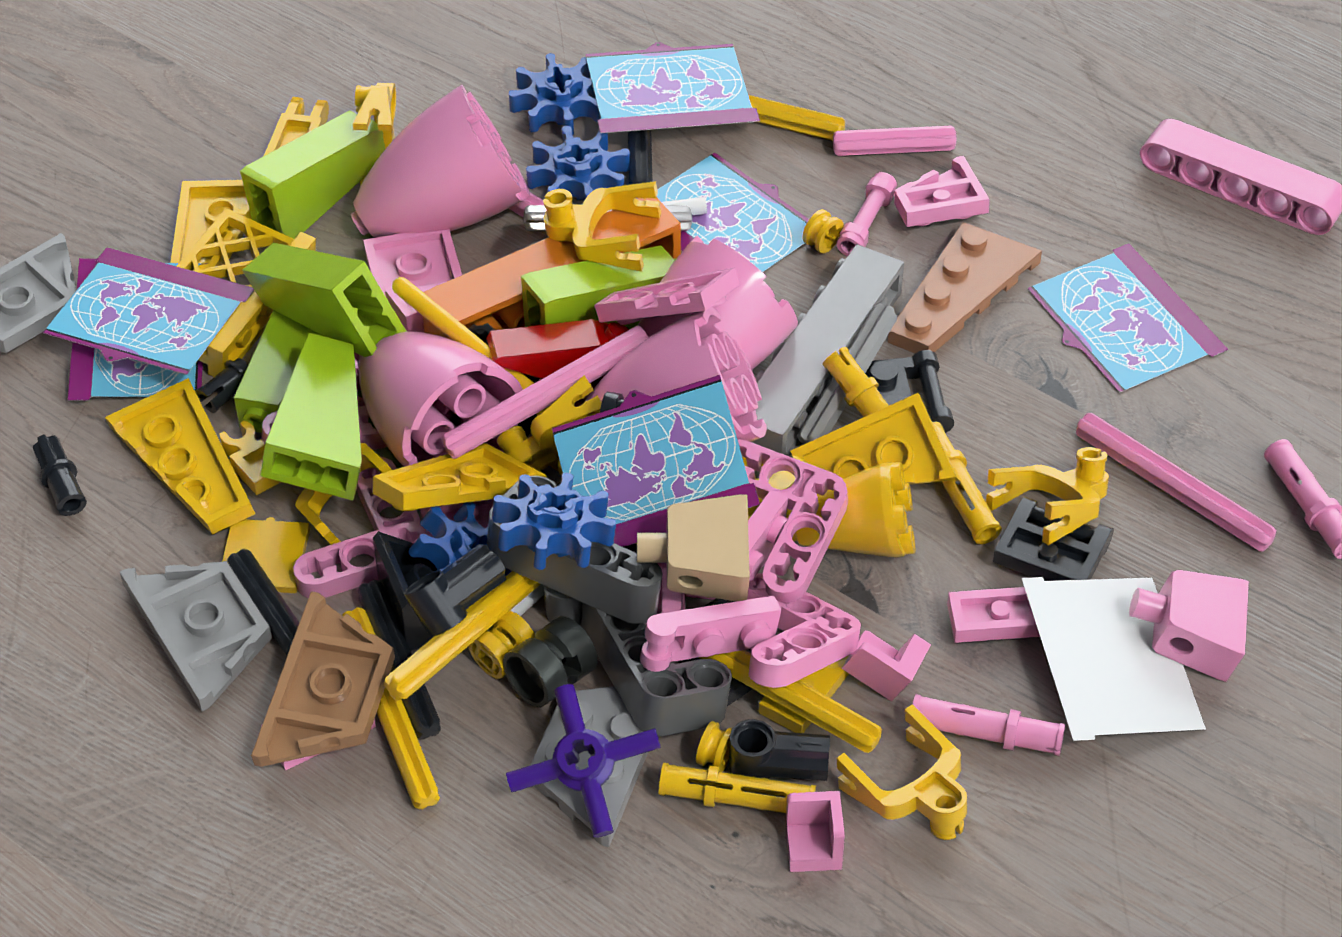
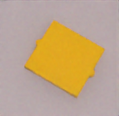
(274, 546)

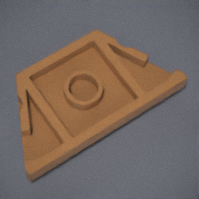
(325, 688)

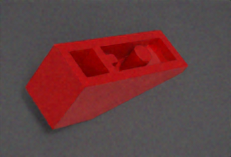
(549, 347)

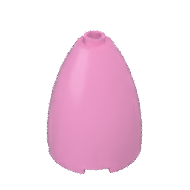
(439, 173)
(751, 309)
(688, 354)
(425, 387)

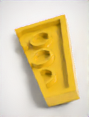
(184, 452)

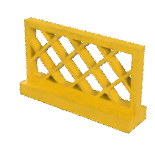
(249, 317)

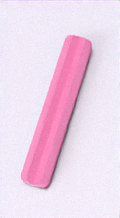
(894, 140)

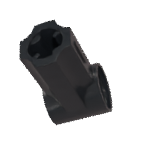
(445, 595)
(777, 752)

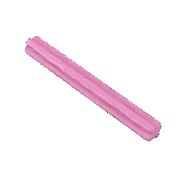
(540, 394)
(1176, 482)

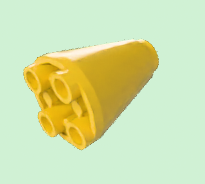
(874, 514)

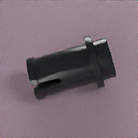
(224, 384)

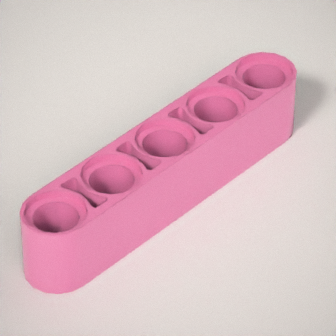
(1243, 176)

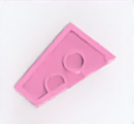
(668, 297)

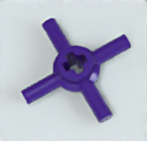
(566, 756)

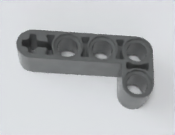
(609, 583)
(669, 700)

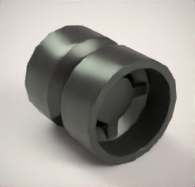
(554, 657)

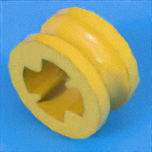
(822, 231)
(714, 746)

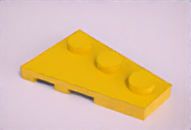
(197, 210)
(888, 435)
(450, 480)

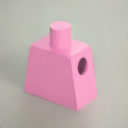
(1197, 620)

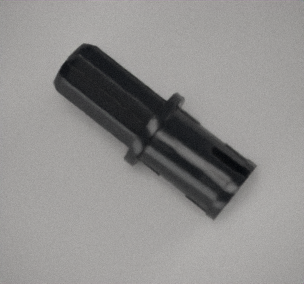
(59, 475)

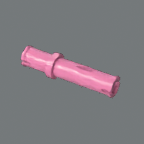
(1321, 512)
(992, 725)

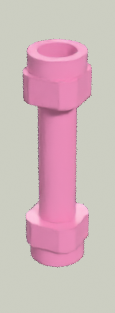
(878, 193)

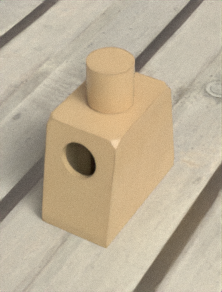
(703, 548)

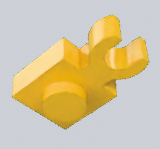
(247, 458)

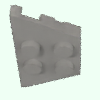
(34, 291)
(201, 623)
(607, 715)

